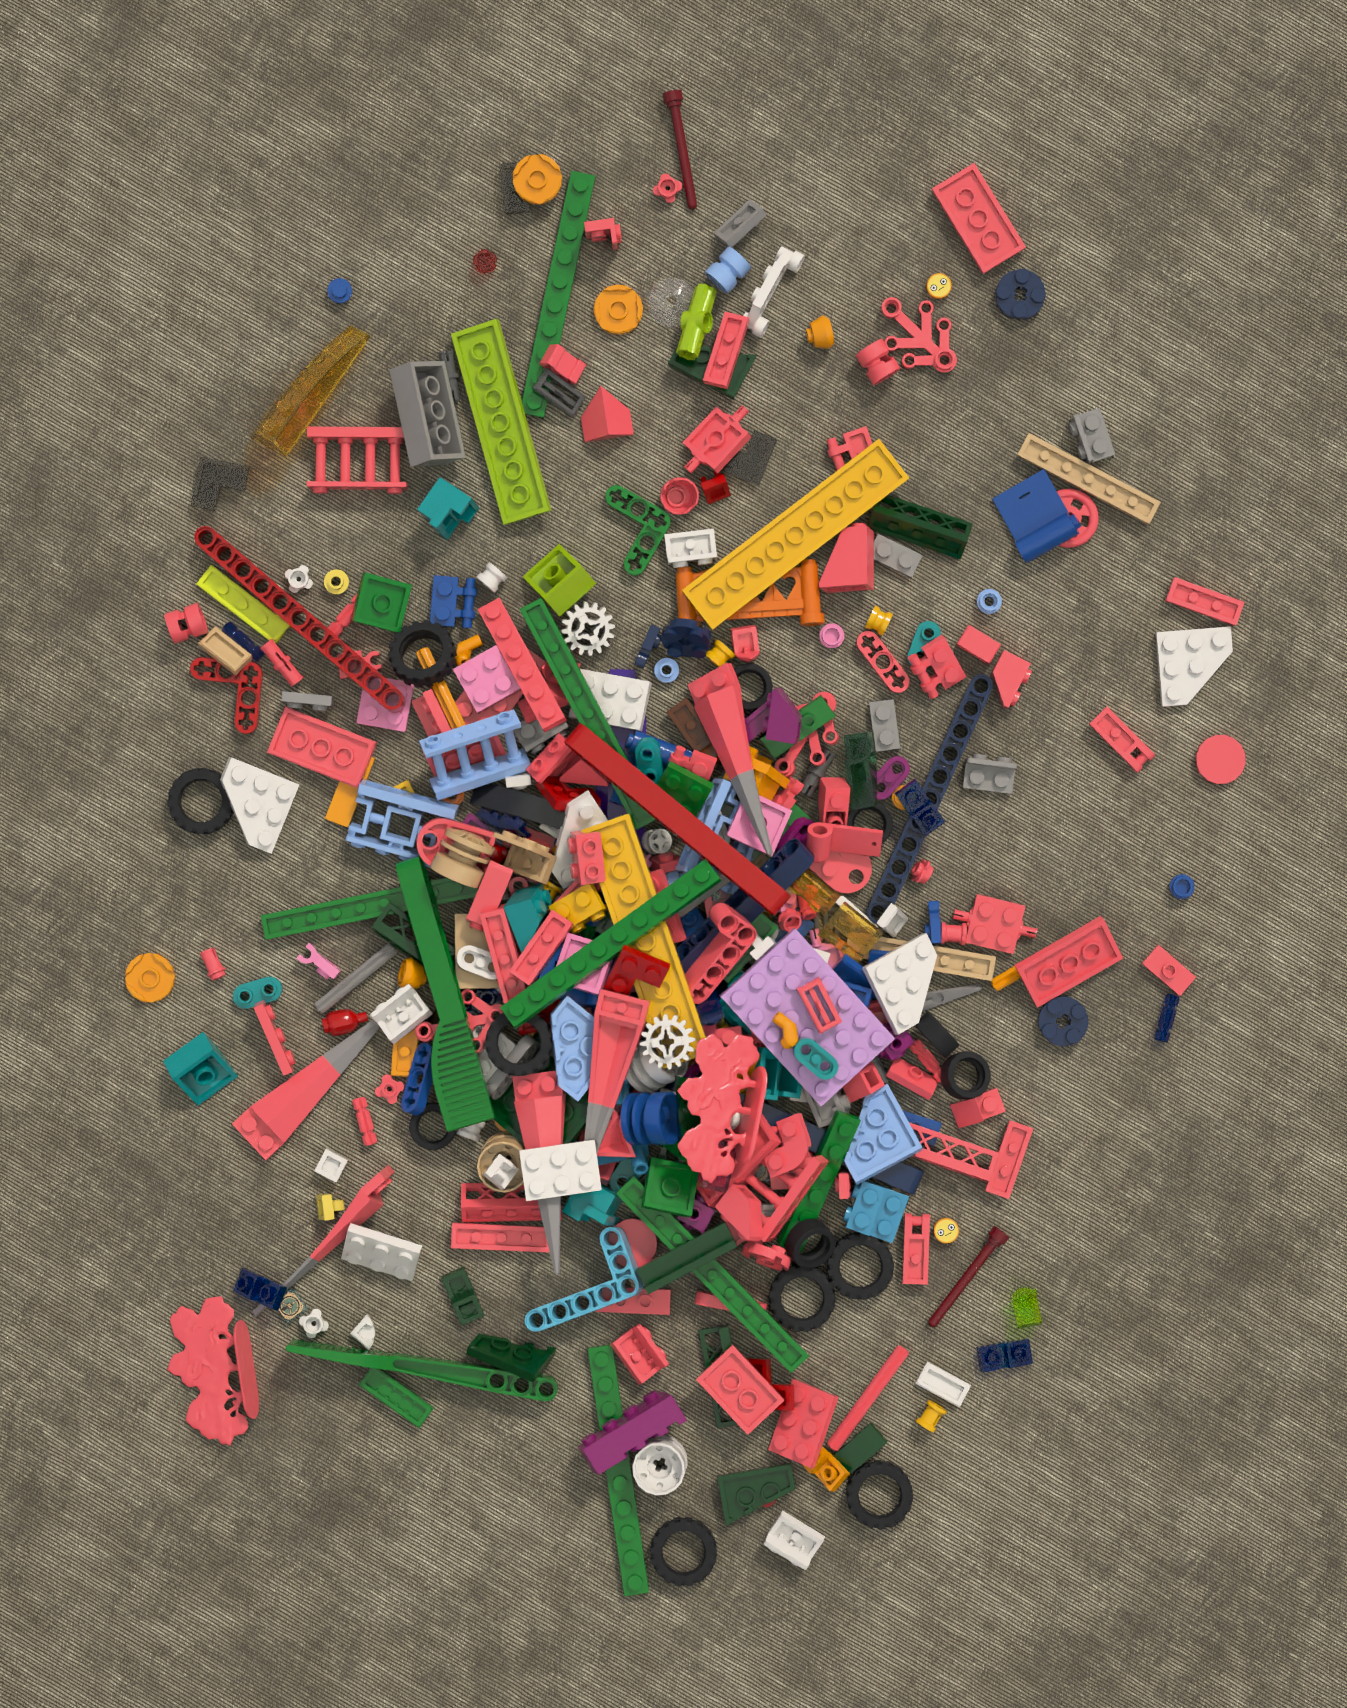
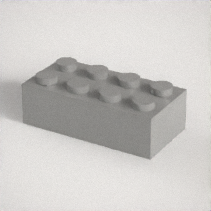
(427, 413)

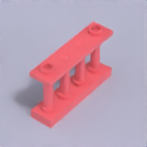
(345, 437)
(797, 1188)

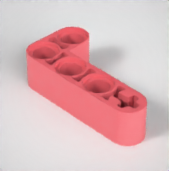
(715, 956)

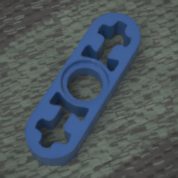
(410, 1094)

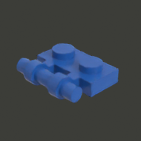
(444, 601)

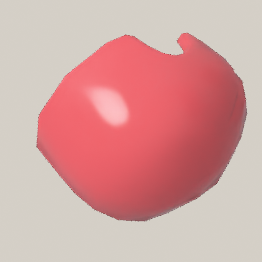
(679, 496)

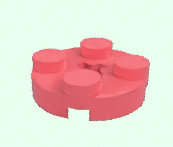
(769, 1257)

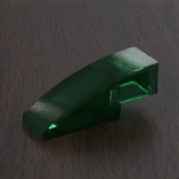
(861, 769)

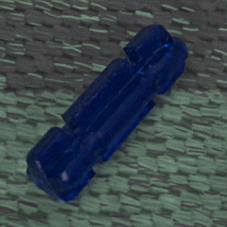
(243, 640)
(1167, 1018)

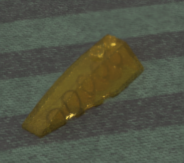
(304, 396)

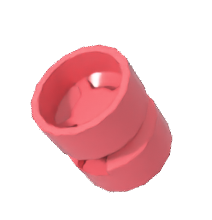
(877, 362)
(194, 620)

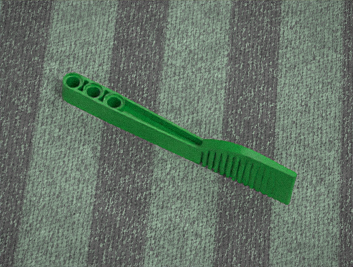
(454, 1057)
(449, 1371)

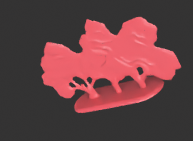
(717, 1099)
(207, 1366)

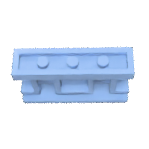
(407, 804)
(709, 814)

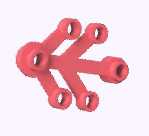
(921, 338)
(813, 740)
(483, 1019)

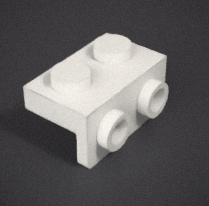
(690, 547)
(401, 1013)
(793, 1540)

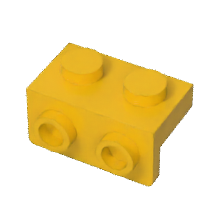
(581, 907)

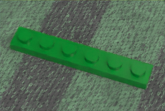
(833, 1148)

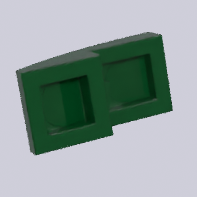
(462, 1295)
(860, 1448)

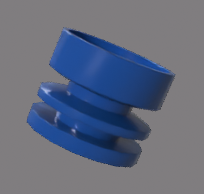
(649, 1118)

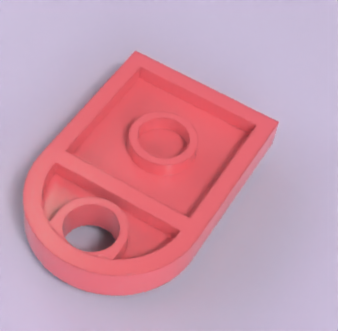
(438, 827)
(837, 868)

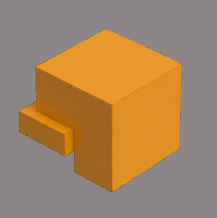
(766, 776)

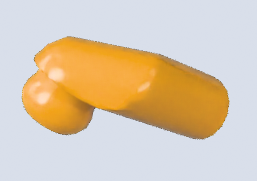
(465, 648)
(790, 1034)

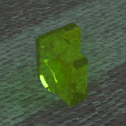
(1026, 1308)

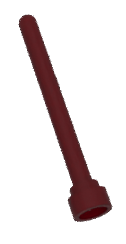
(673, 101)
(995, 1238)

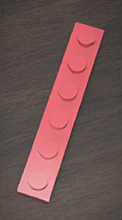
(522, 665)

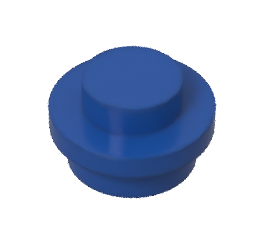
(339, 290)
(1181, 886)

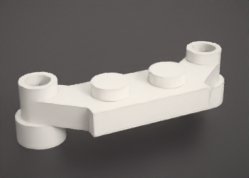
(773, 274)

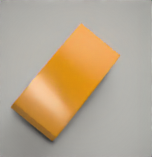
(829, 1470)

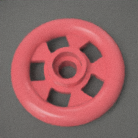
(1088, 509)

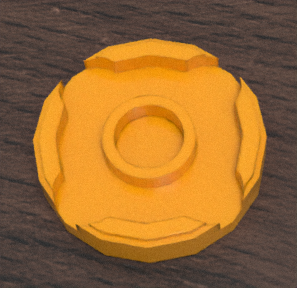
(537, 179)
(618, 309)
(150, 977)

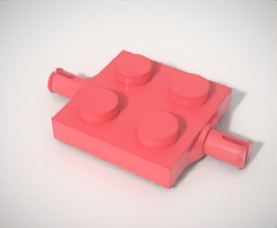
(716, 439)
(995, 923)

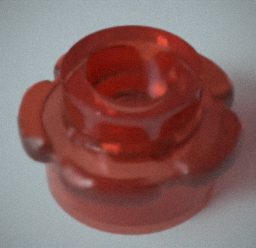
(485, 254)

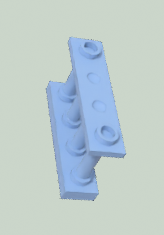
(480, 773)

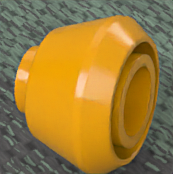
(820, 333)
(411, 973)

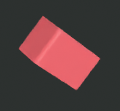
(562, 364)
(978, 644)

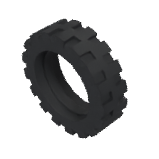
(416, 632)
(176, 810)
(513, 1068)
(868, 1291)
(813, 1321)
(885, 1520)
(693, 1576)

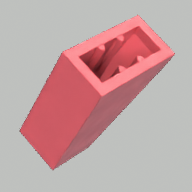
(851, 561)
(489, 893)

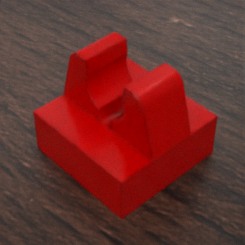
(715, 488)

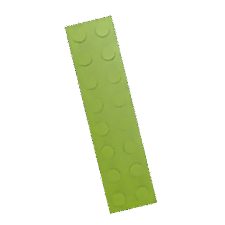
(501, 422)

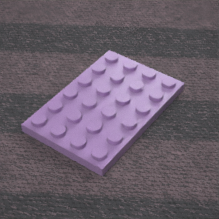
(772, 987)

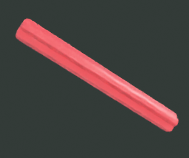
(867, 1398)

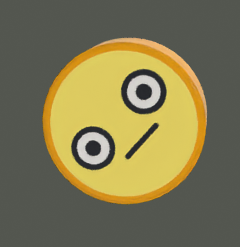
(938, 286)
(946, 1230)

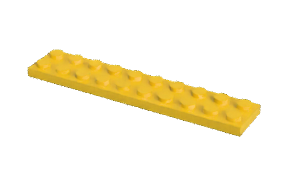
(795, 534)
(625, 889)

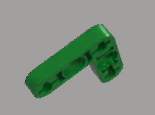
(648, 528)

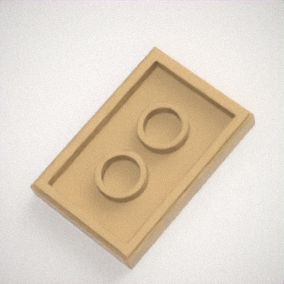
(467, 936)

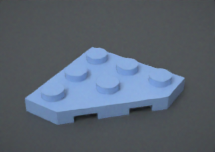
(572, 1046)
(881, 1137)

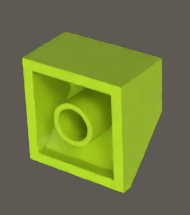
(559, 580)

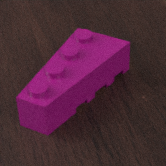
(630, 1431)

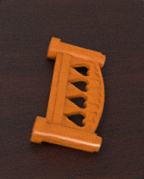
(801, 602)

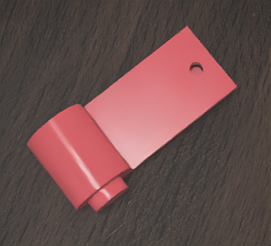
(841, 838)

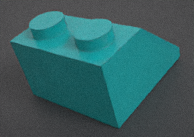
(527, 912)
(200, 1068)

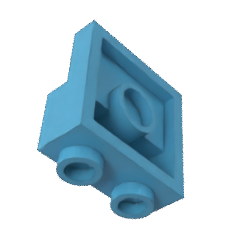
(875, 1210)

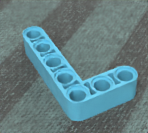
(594, 1293)

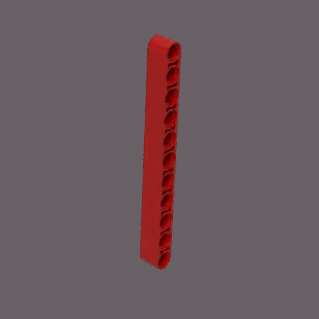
(291, 610)
(677, 819)

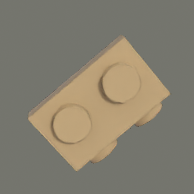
(527, 857)

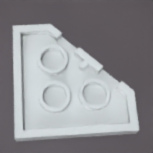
(1189, 660)
(258, 802)
(579, 815)
(902, 981)

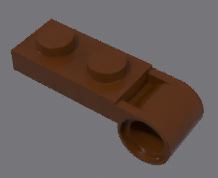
(691, 728)

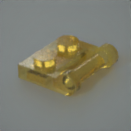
(815, 892)
(855, 928)

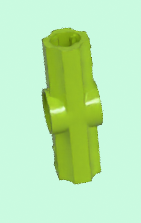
(696, 321)

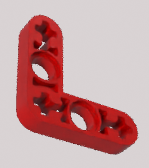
(239, 679)

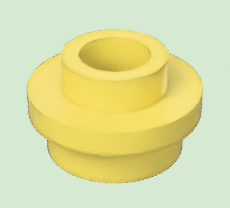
(336, 589)

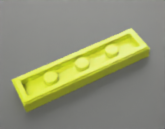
(242, 604)

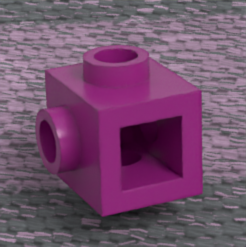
(898, 1046)
(701, 1219)

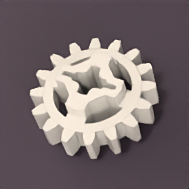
(582, 618)
(668, 1054)

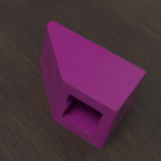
(784, 718)

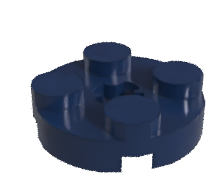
(1034, 294)
(696, 644)
(1055, 1009)

